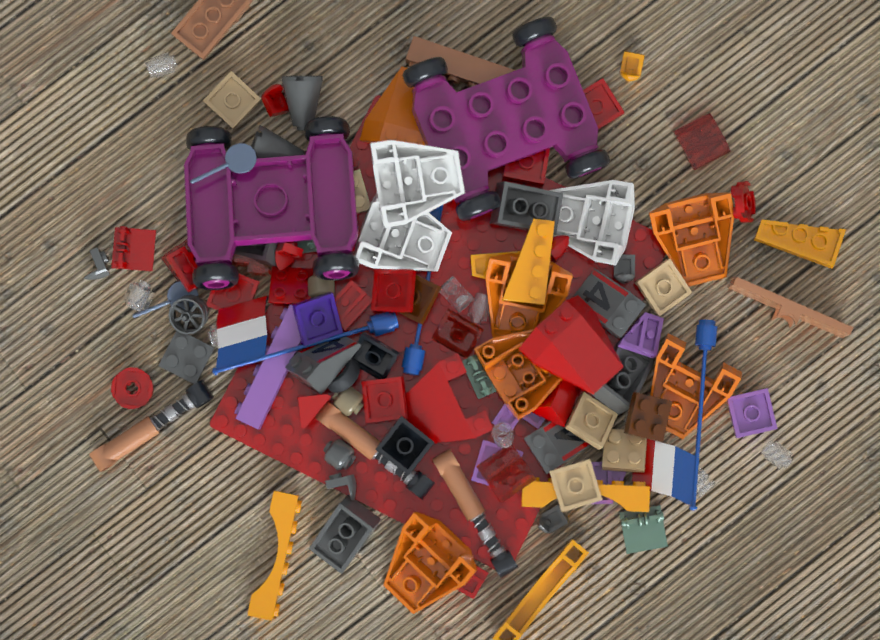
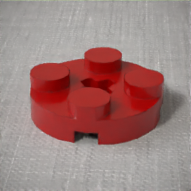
(744, 202)
(142, 381)

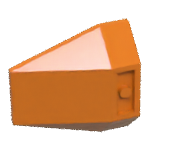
(513, 375)

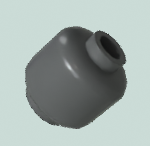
(339, 454)

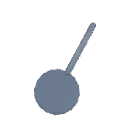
(238, 158)
(175, 292)

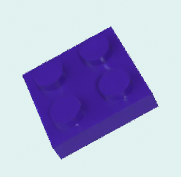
(317, 318)

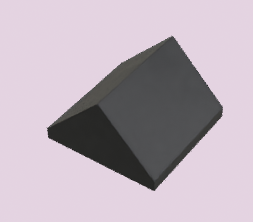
(375, 356)
(404, 445)

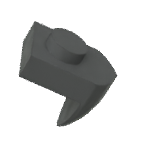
(100, 259)
(624, 269)
(337, 481)
(552, 520)

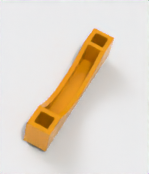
(629, 497)
(283, 511)
(541, 592)

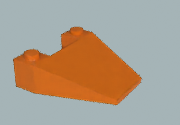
(682, 386)

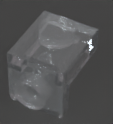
(456, 294)

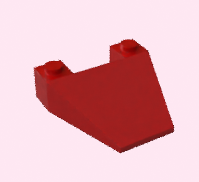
(435, 409)

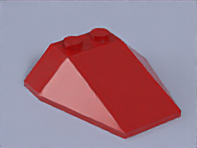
(573, 346)

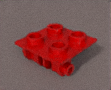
(133, 249)
(289, 285)

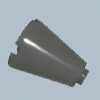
(302, 98)
(269, 145)

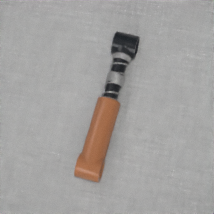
(149, 427)
(366, 444)
(473, 511)

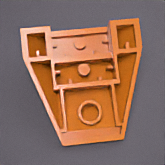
(393, 115)
(696, 235)
(515, 317)
(427, 563)

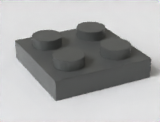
(186, 357)

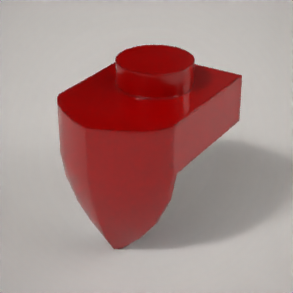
(274, 100)
(559, 247)
(285, 254)

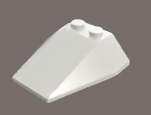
(413, 179)
(597, 218)
(407, 246)

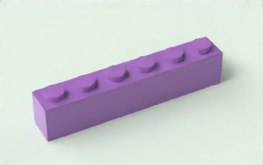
(270, 373)

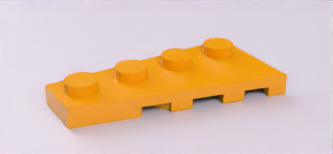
(808, 242)
(531, 270)

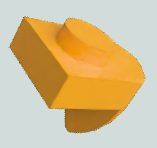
(631, 66)

